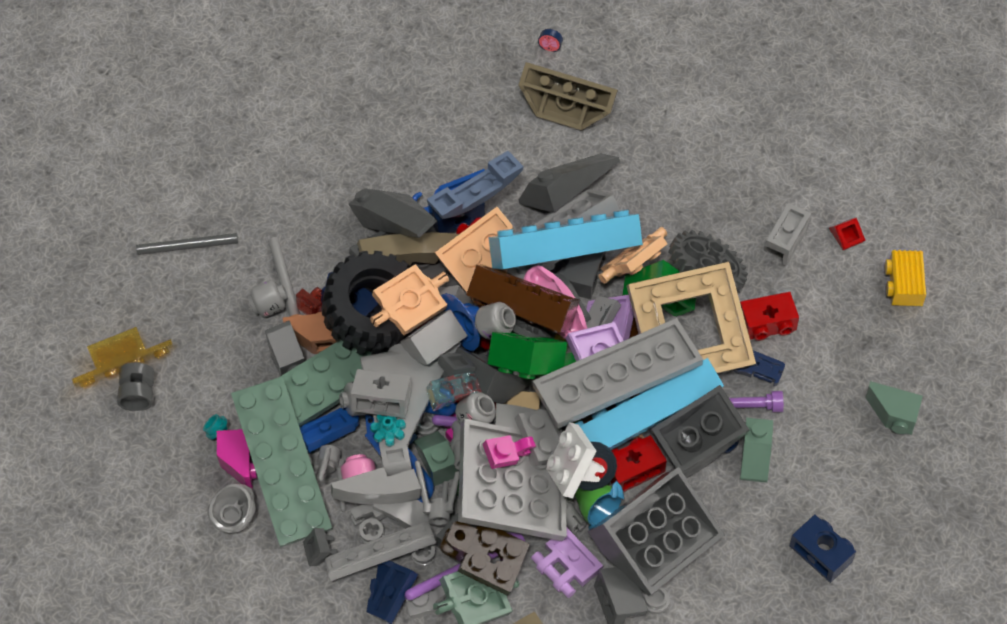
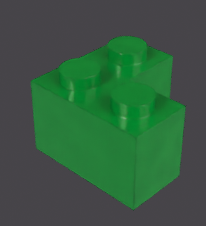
(658, 270)
(526, 354)

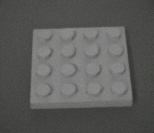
(509, 497)

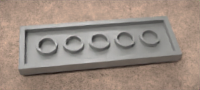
(617, 373)

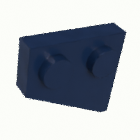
(389, 590)

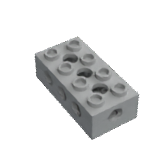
(584, 205)

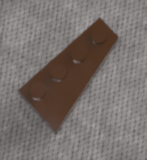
(525, 298)

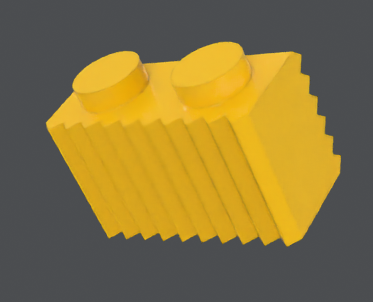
(906, 278)

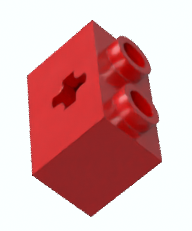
(770, 315)
(638, 463)

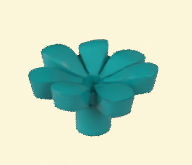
(388, 429)

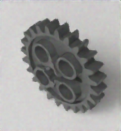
(698, 251)

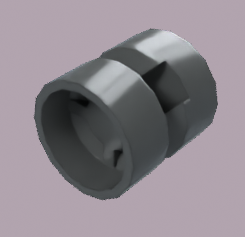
(135, 386)

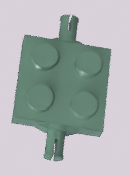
(472, 600)

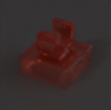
(309, 302)

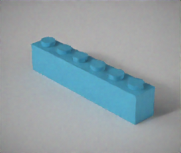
(564, 240)
(650, 407)

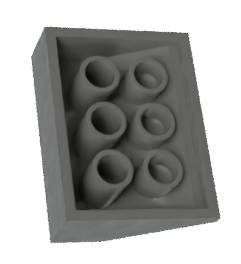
(657, 531)

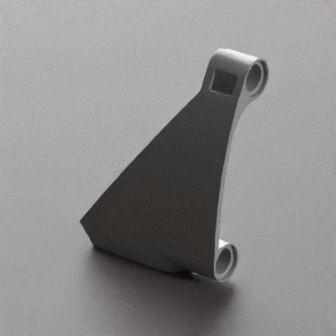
(398, 360)

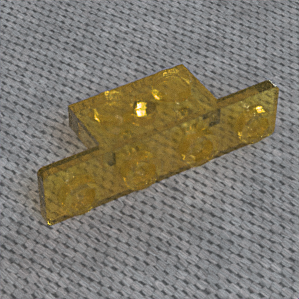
(115, 352)

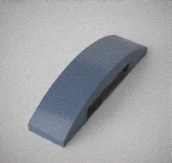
(478, 189)

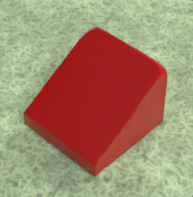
(848, 233)

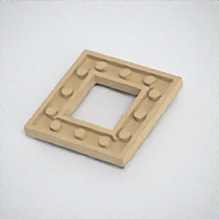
(714, 281)

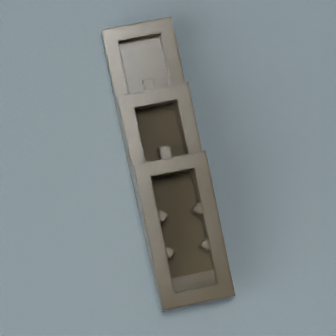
(407, 247)

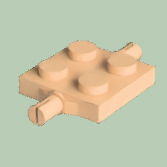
(632, 258)
(409, 299)

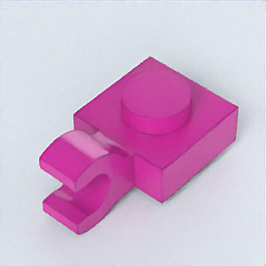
(505, 452)

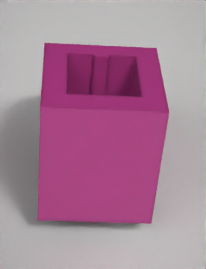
(235, 456)

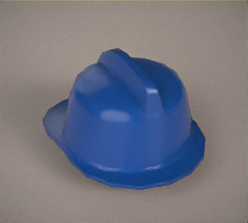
(466, 316)

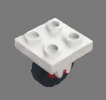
(580, 462)

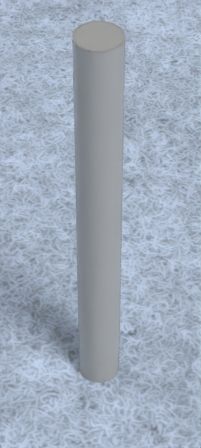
(283, 275)

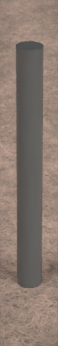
(187, 243)

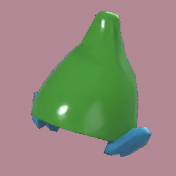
(599, 503)

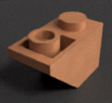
(311, 331)

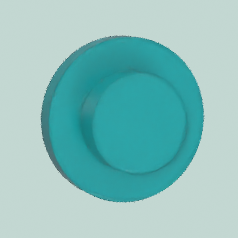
(214, 424)

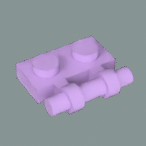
(573, 557)

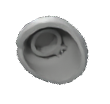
(232, 508)

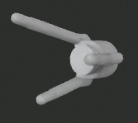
(327, 462)
(440, 508)

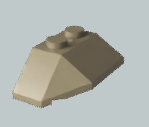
(565, 97)

